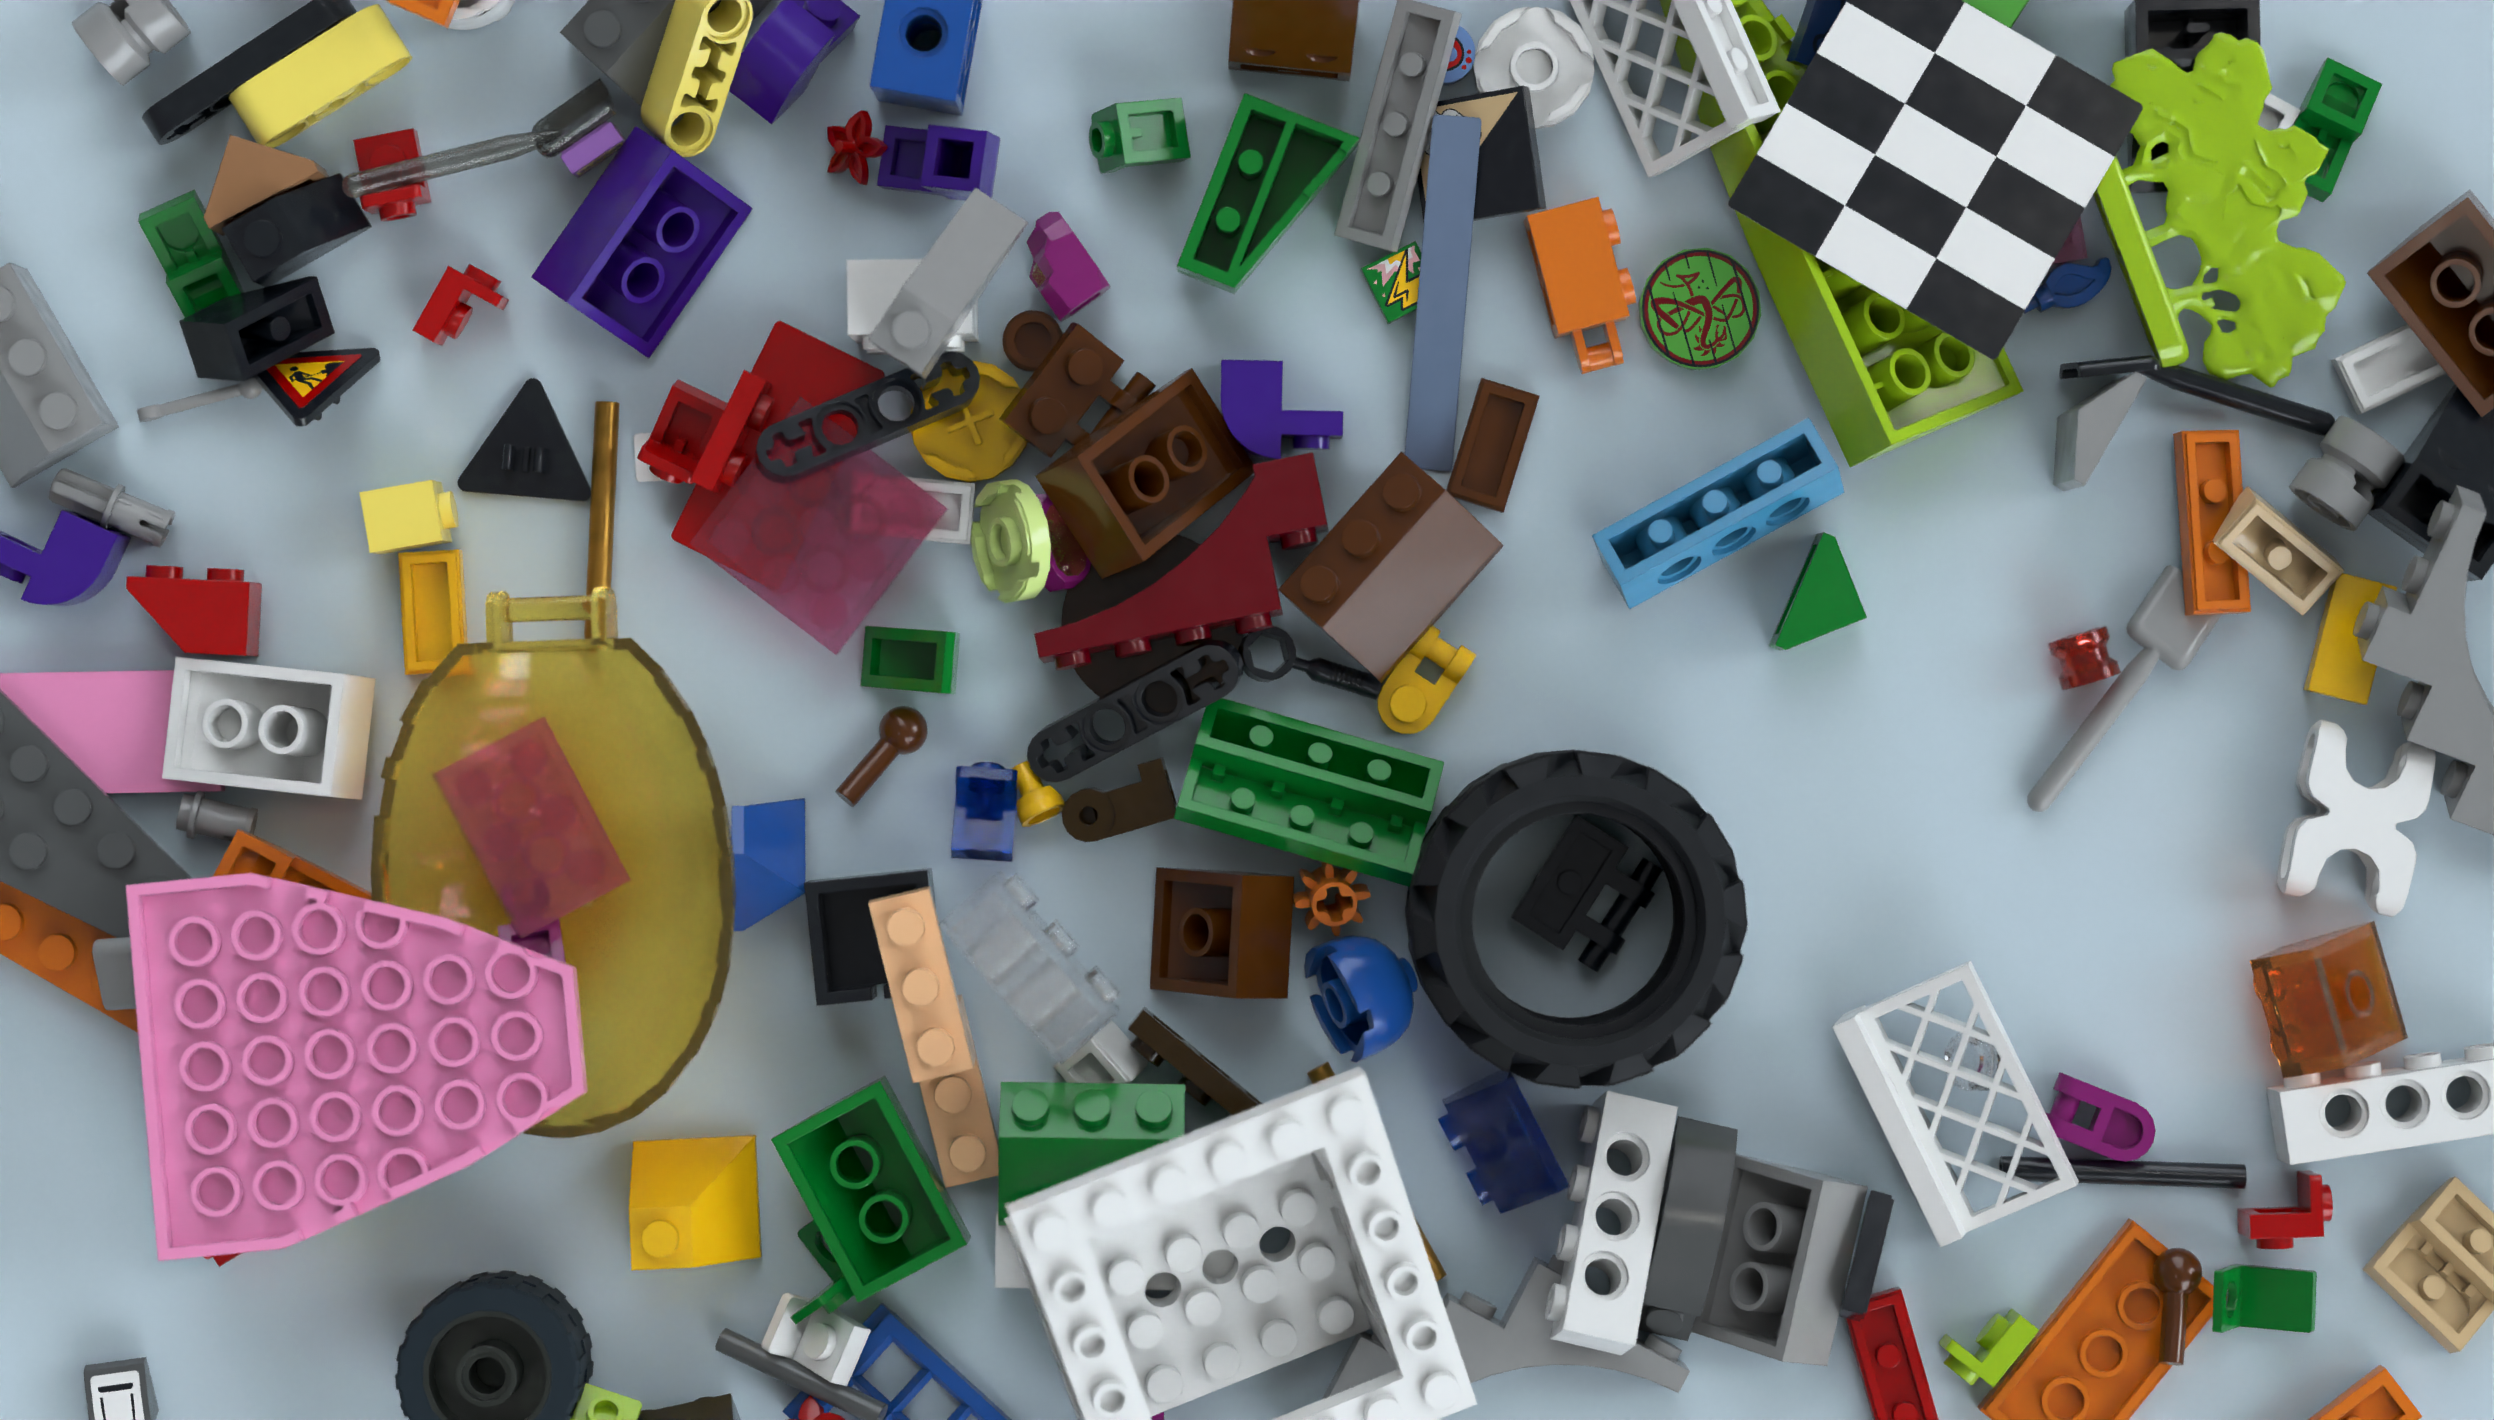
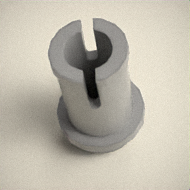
(213, 817)

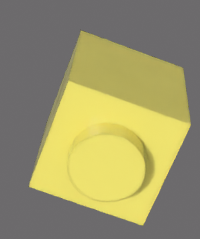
(408, 516)

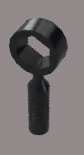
(1317, 669)

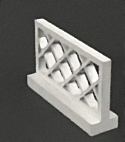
(1722, 58)
(1908, 1127)

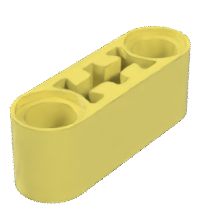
(695, 72)
(320, 77)

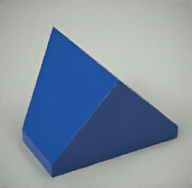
(767, 858)

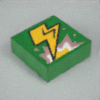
(1395, 281)

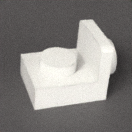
(820, 1342)

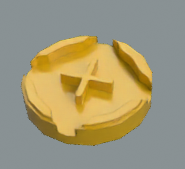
(973, 441)

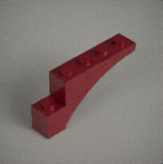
(1218, 585)

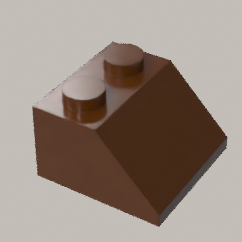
(1222, 933)

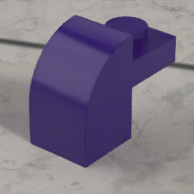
(788, 52)
(939, 161)
(1255, 414)
(71, 567)

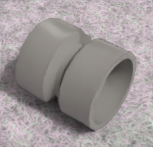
(128, 32)
(2347, 473)

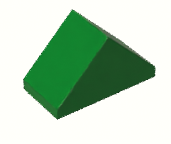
(1820, 599)
(910, 659)

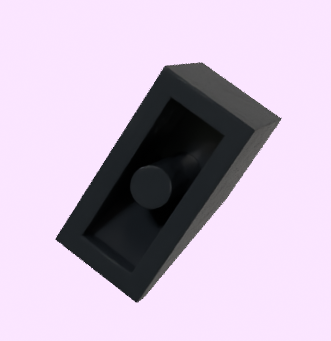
(295, 229)
(256, 329)

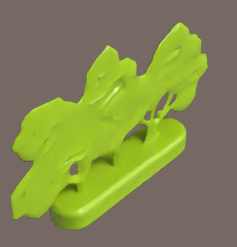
(2227, 194)

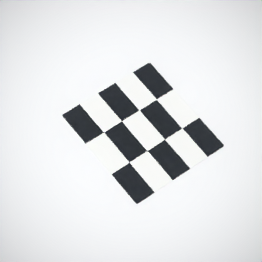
(1936, 161)

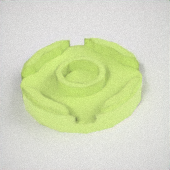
(1011, 541)

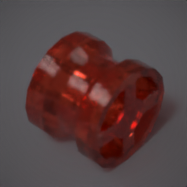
(2084, 658)

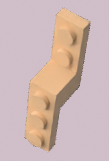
(936, 1035)

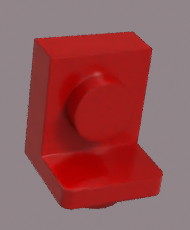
(385, 150)
(447, 307)

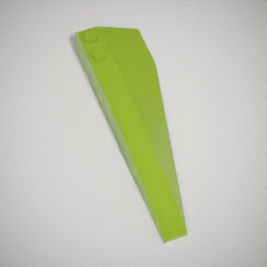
(1868, 359)

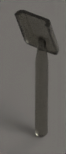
(548, 136)

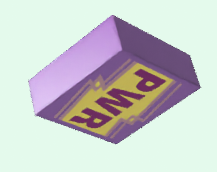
(593, 149)

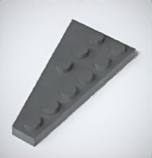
(66, 834)

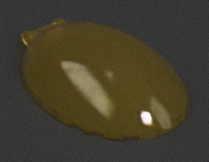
(643, 953)

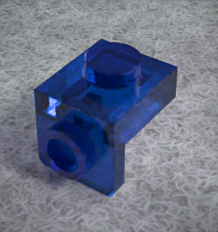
(984, 812)

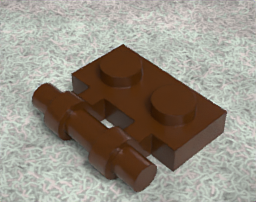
(1065, 388)

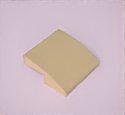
(2442, 1265)

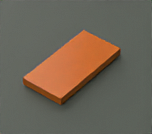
(2100, 1343)

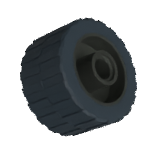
(494, 1353)

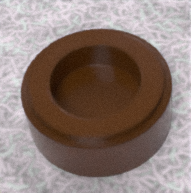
(1030, 339)

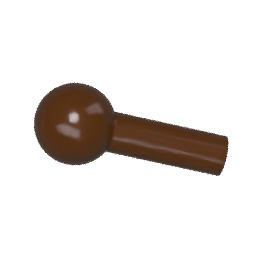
(900, 732)
(2177, 1275)

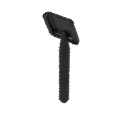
(2209, 388)

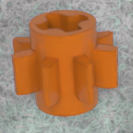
(1345, 900)

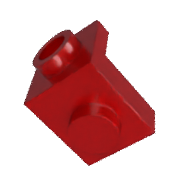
(681, 433)
(2280, 1225)

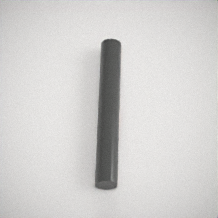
(800, 1377)

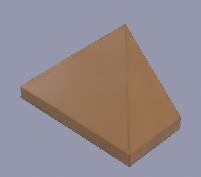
(253, 176)

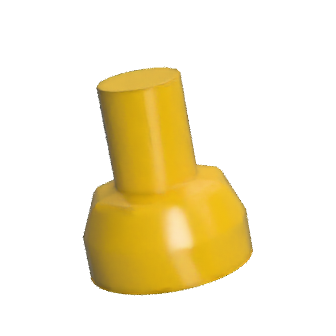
(1037, 801)

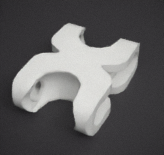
(2356, 818)

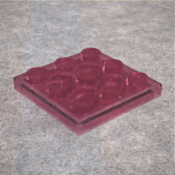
(824, 542)

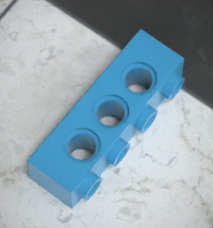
(1719, 513)

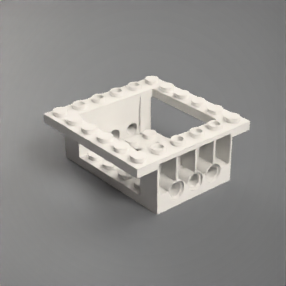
(1349, 1265)

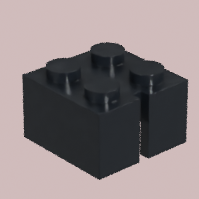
(843, 934)

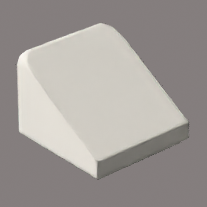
(1103, 1059)

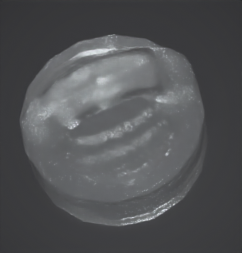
(1978, 1057)

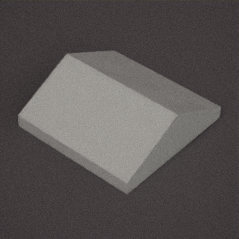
(2088, 429)

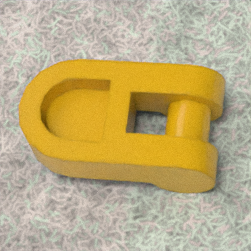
(1410, 701)

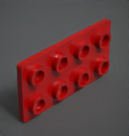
(786, 369)

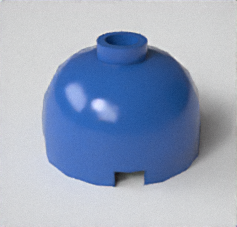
(1363, 993)

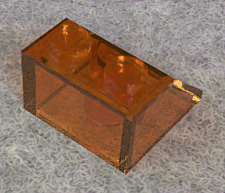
(2328, 1000)

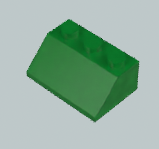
(1074, 1128)
(871, 1189)

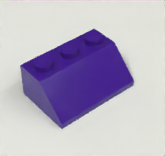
(642, 242)

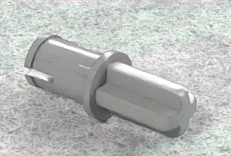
(111, 506)

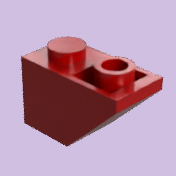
(202, 615)

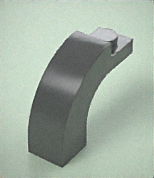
(1688, 1226)

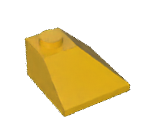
(694, 1202)

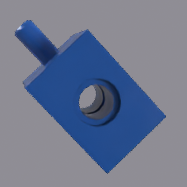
(930, 78)

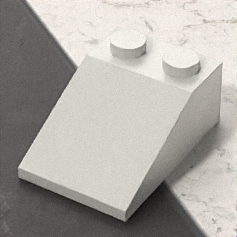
(268, 728)

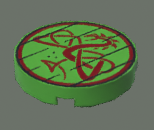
(1699, 309)

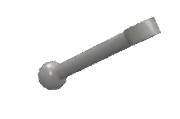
(248, 389)

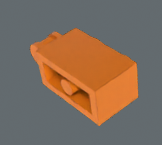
(1581, 277)

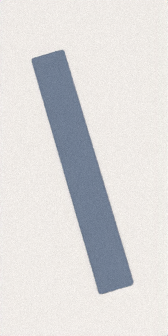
(1442, 291)

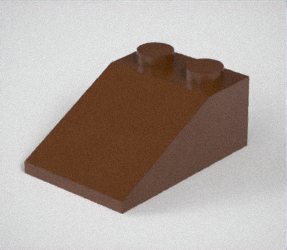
(1146, 475)

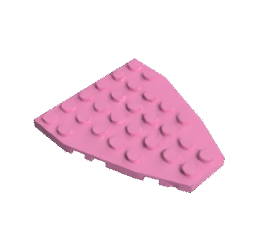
(329, 1054)

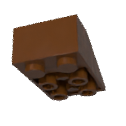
(1294, 37)

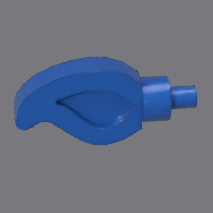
(2070, 285)

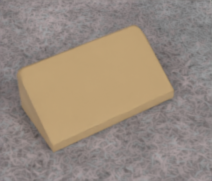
(2277, 551)

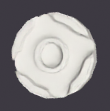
(1540, 52)

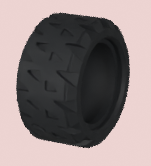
(1687, 984)

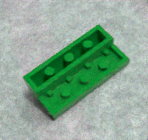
(1309, 790)

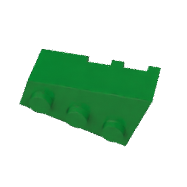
(1259, 189)

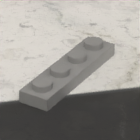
(1397, 124)

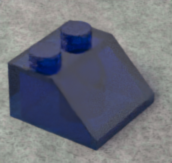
(1504, 1143)

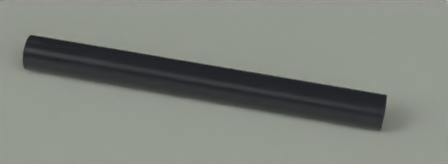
(2134, 1172)

